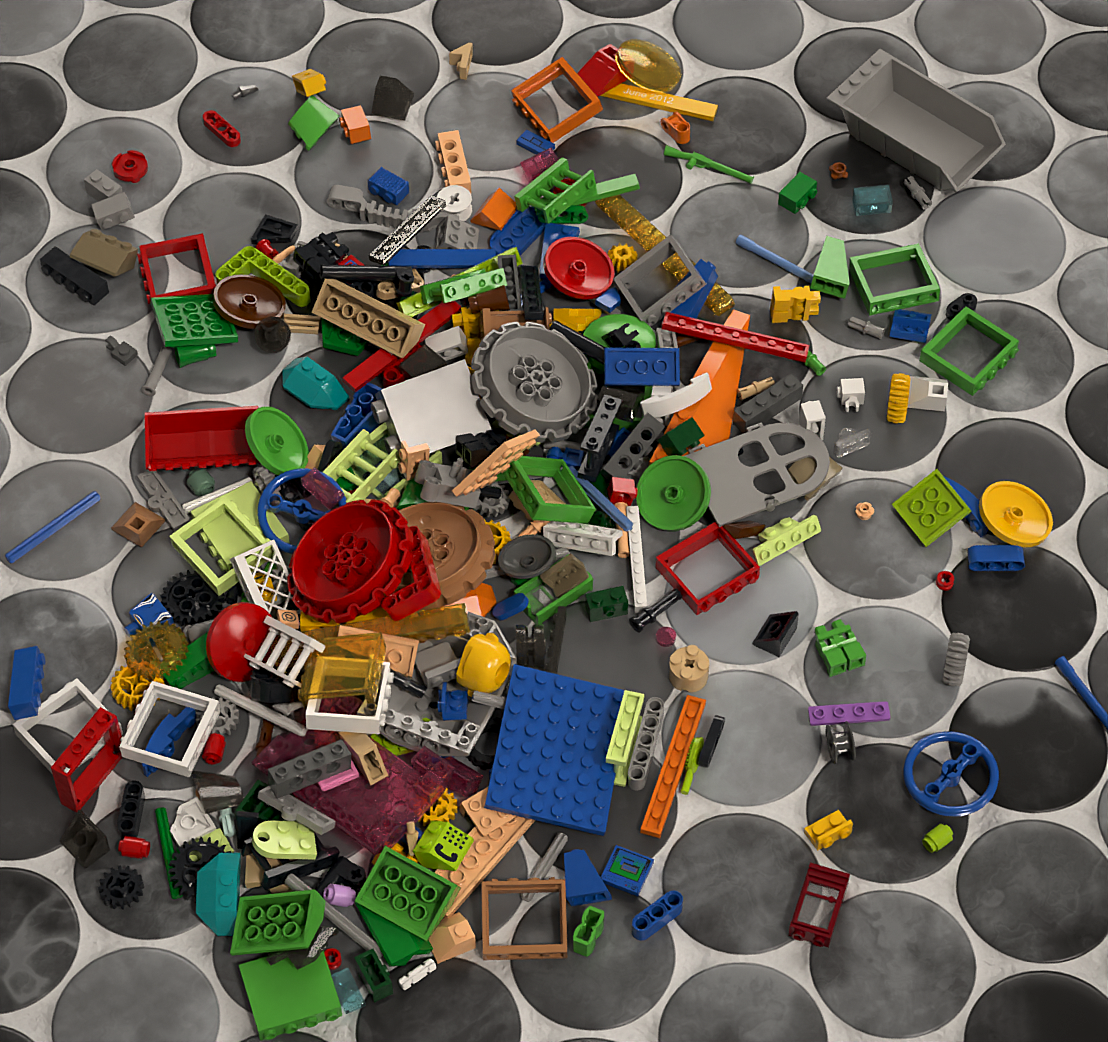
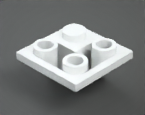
(927, 393)

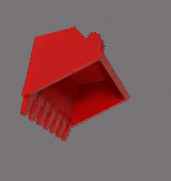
(197, 438)

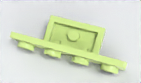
(784, 537)

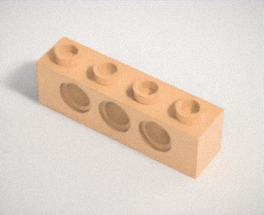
(453, 159)

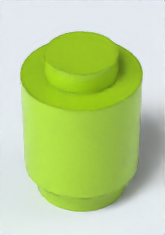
(937, 838)

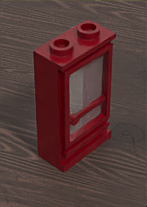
(819, 905)

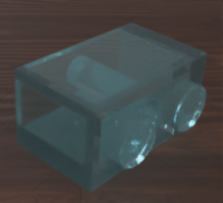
(872, 200)

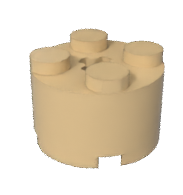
(689, 669)

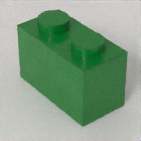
(797, 193)

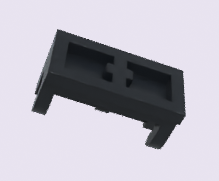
(618, 338)

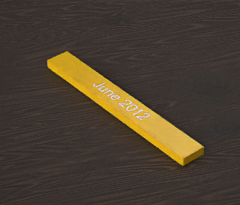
(663, 101)

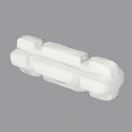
(417, 974)

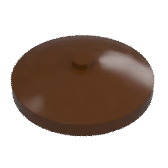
(247, 300)

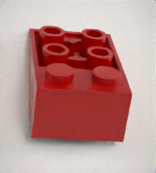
(602, 71)

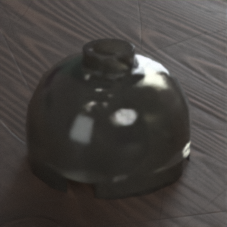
(272, 334)

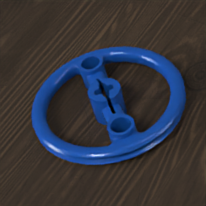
(289, 507)
(954, 770)

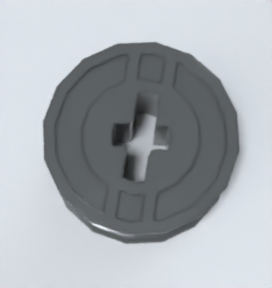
(840, 742)

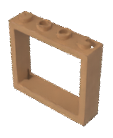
(521, 952)

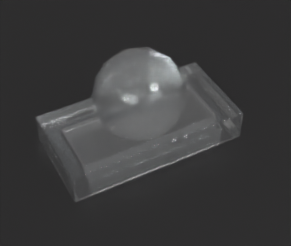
(851, 441)

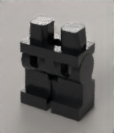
(319, 252)
(478, 447)

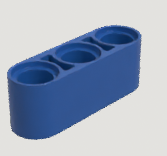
(996, 558)
(654, 923)

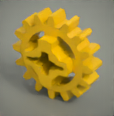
(443, 811)

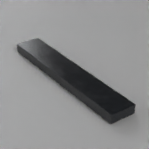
(531, 292)

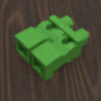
(839, 648)

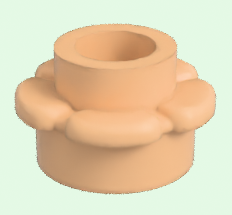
(864, 514)

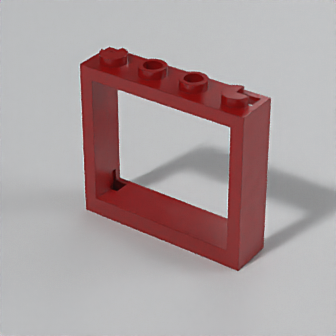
(171, 247)
(693, 544)
(100, 725)

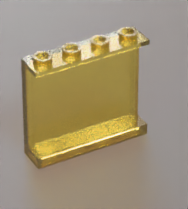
(344, 668)

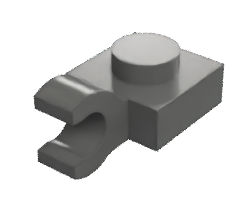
(121, 352)

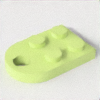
(285, 840)

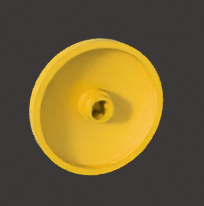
(1015, 514)

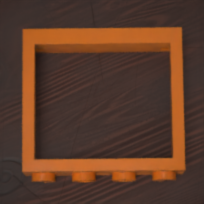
(541, 79)

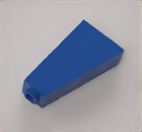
(694, 304)

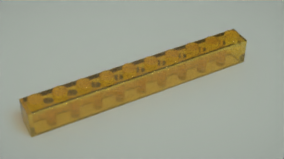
(420, 626)

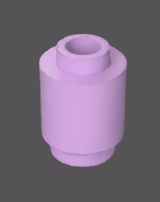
(339, 895)

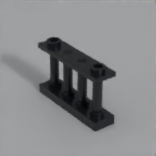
(599, 438)
(276, 876)

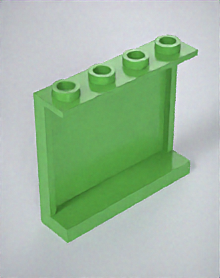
(289, 997)

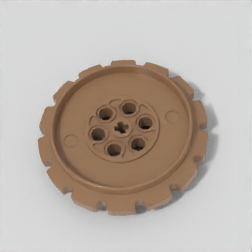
(458, 545)

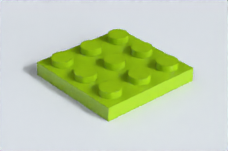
(931, 507)

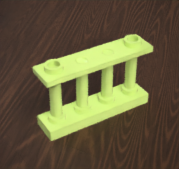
(351, 455)
(625, 735)

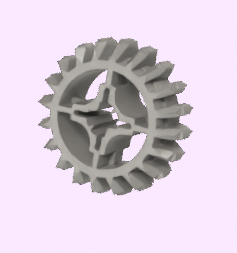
(956, 659)

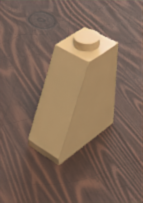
(365, 755)

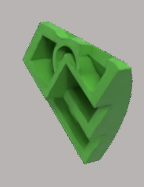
(312, 121)

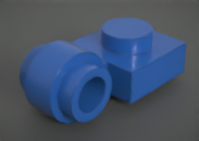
(571, 456)

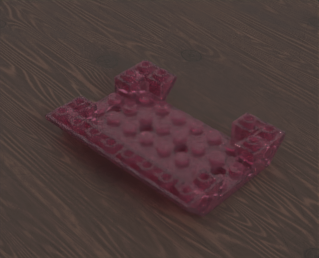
(361, 812)

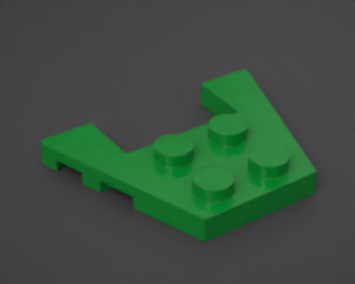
(340, 339)

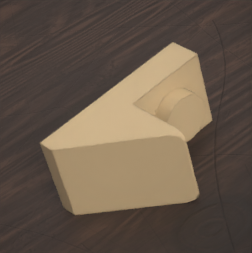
(462, 59)

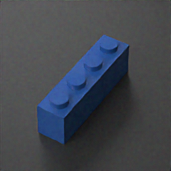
(26, 682)

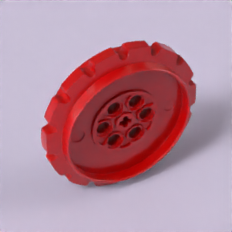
(350, 561)

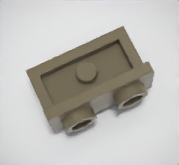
(565, 575)

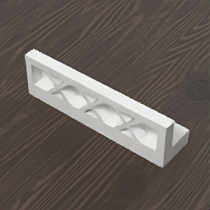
(582, 537)

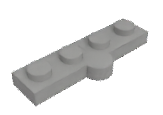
(163, 500)
(294, 809)

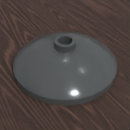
(527, 556)

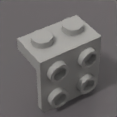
(437, 664)

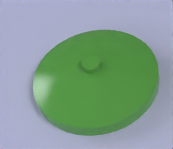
(615, 321)
(276, 440)
(673, 493)

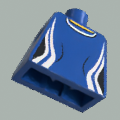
(147, 611)

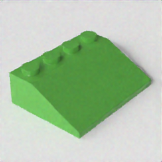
(407, 893)
(277, 922)

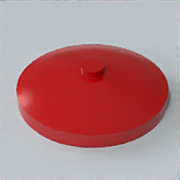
(578, 267)
(231, 635)

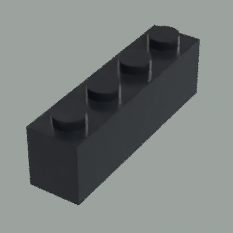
(74, 276)

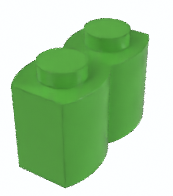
(588, 931)

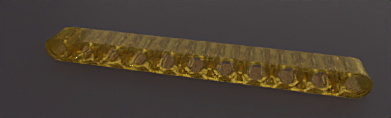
(648, 237)

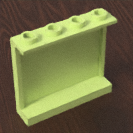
(226, 535)

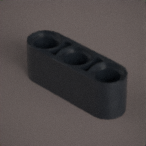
(131, 802)

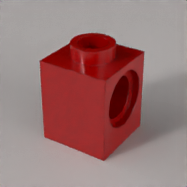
(621, 490)

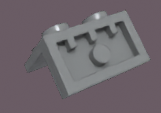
(456, 234)

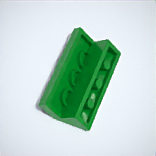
(394, 941)

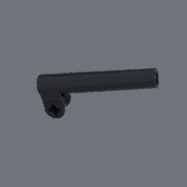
(400, 275)
(584, 343)
(343, 873)

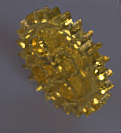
(171, 647)

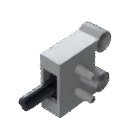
(441, 479)

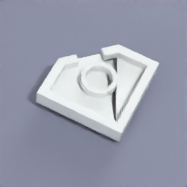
(191, 822)

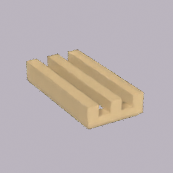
(302, 321)

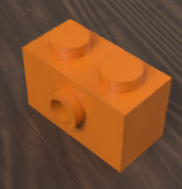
(355, 124)

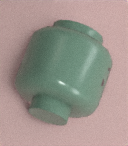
(200, 482)

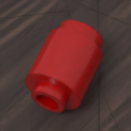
(214, 749)
(134, 847)

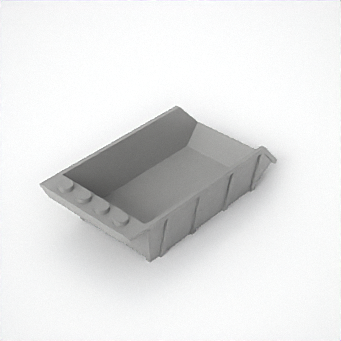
(917, 122)

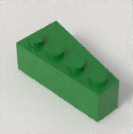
(193, 667)

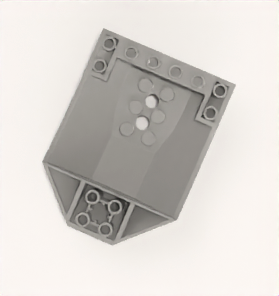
(406, 710)

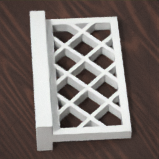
(248, 582)

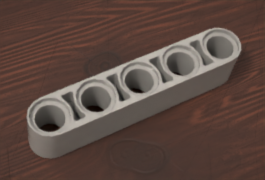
(643, 751)

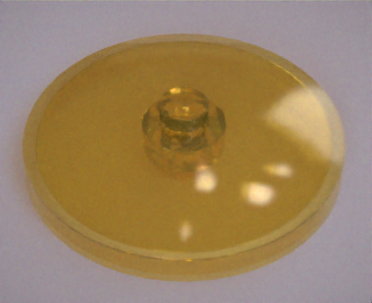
(648, 65)

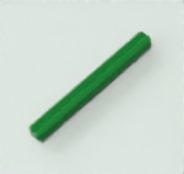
(167, 847)

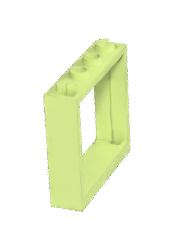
(229, 579)

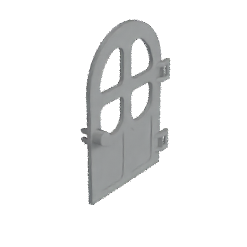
(732, 482)

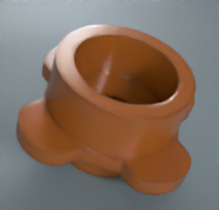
(838, 170)

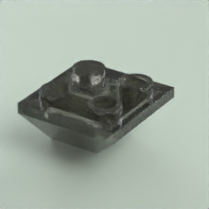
(391, 98)

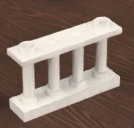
(286, 634)

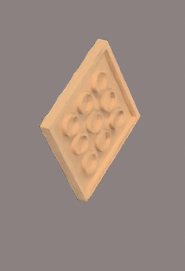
(497, 462)

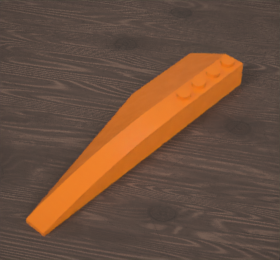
(716, 409)

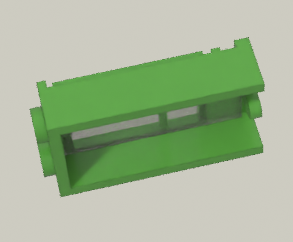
(543, 600)

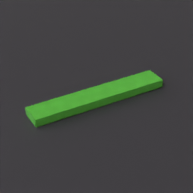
(604, 190)

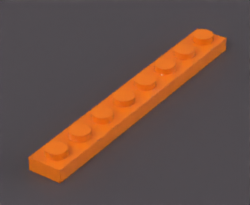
(673, 766)

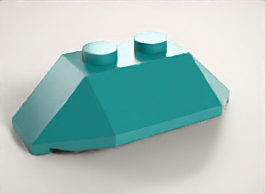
(313, 384)
(219, 893)

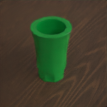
(194, 353)

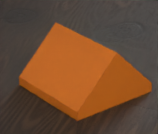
(495, 210)

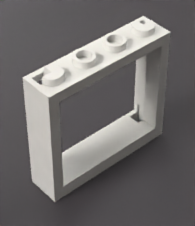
(157, 690)
(47, 707)
(352, 723)

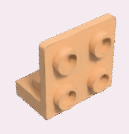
(484, 819)

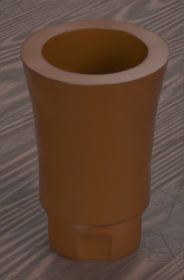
(494, 299)

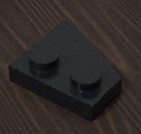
(274, 230)

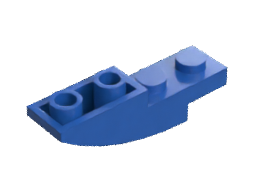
(972, 502)
(166, 733)

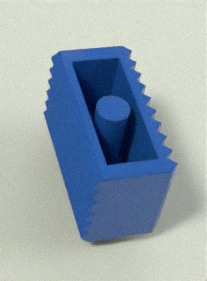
(388, 186)

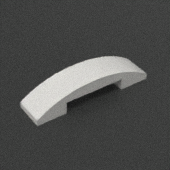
(678, 400)

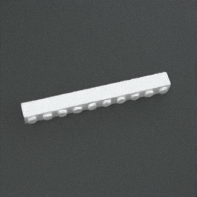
(636, 560)

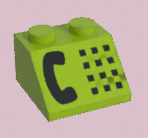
(442, 846)

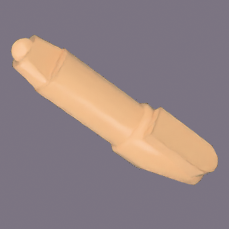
(285, 253)

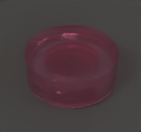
(666, 636)

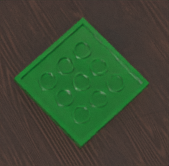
(191, 321)

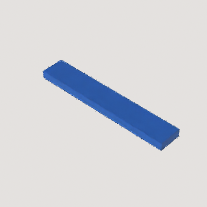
(441, 258)

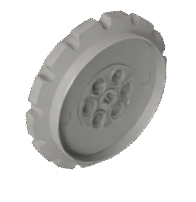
(534, 381)

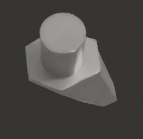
(245, 91)

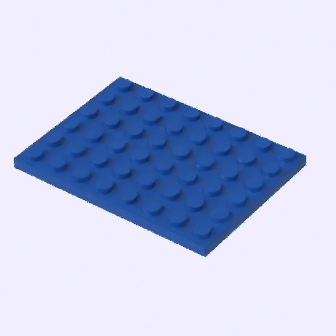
(555, 751)

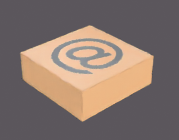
(289, 618)

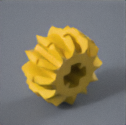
(622, 256)

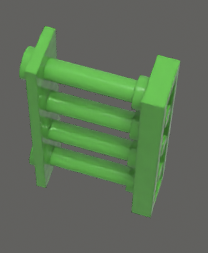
(546, 181)
(463, 285)

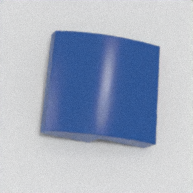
(910, 325)

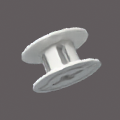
(457, 201)

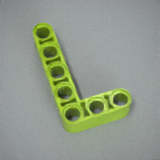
(253, 261)

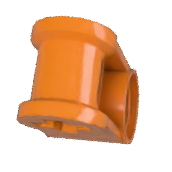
(677, 128)

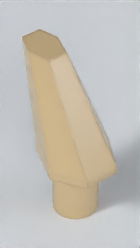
(411, 837)

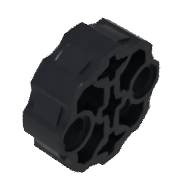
(270, 687)

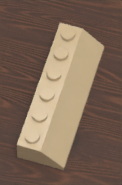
(367, 317)

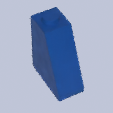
(583, 880)

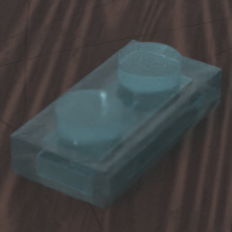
(347, 991)

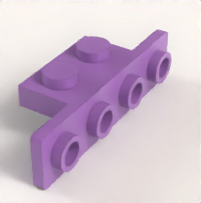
(849, 712)

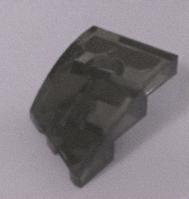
(217, 790)
(303, 957)

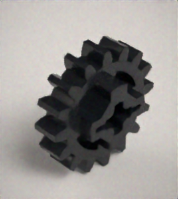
(123, 896)

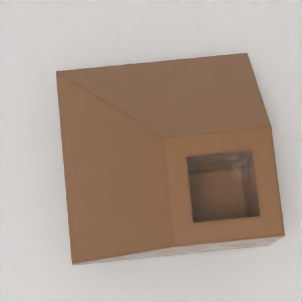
(138, 524)

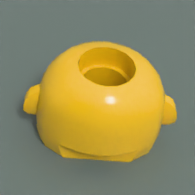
(483, 664)

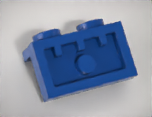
(452, 703)

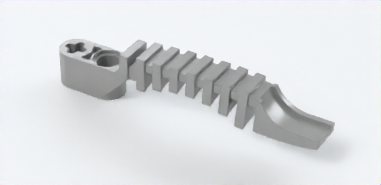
(352, 200)

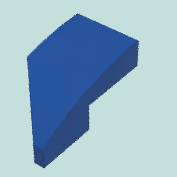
(609, 300)

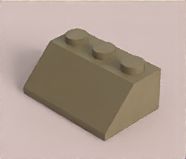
(105, 253)

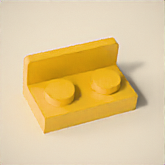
(828, 830)

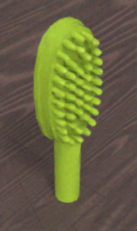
(692, 763)

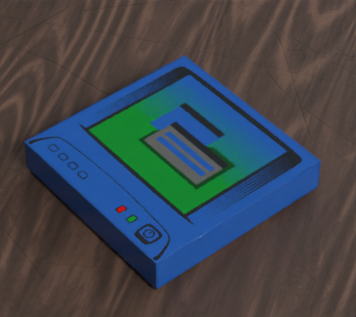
(627, 870)

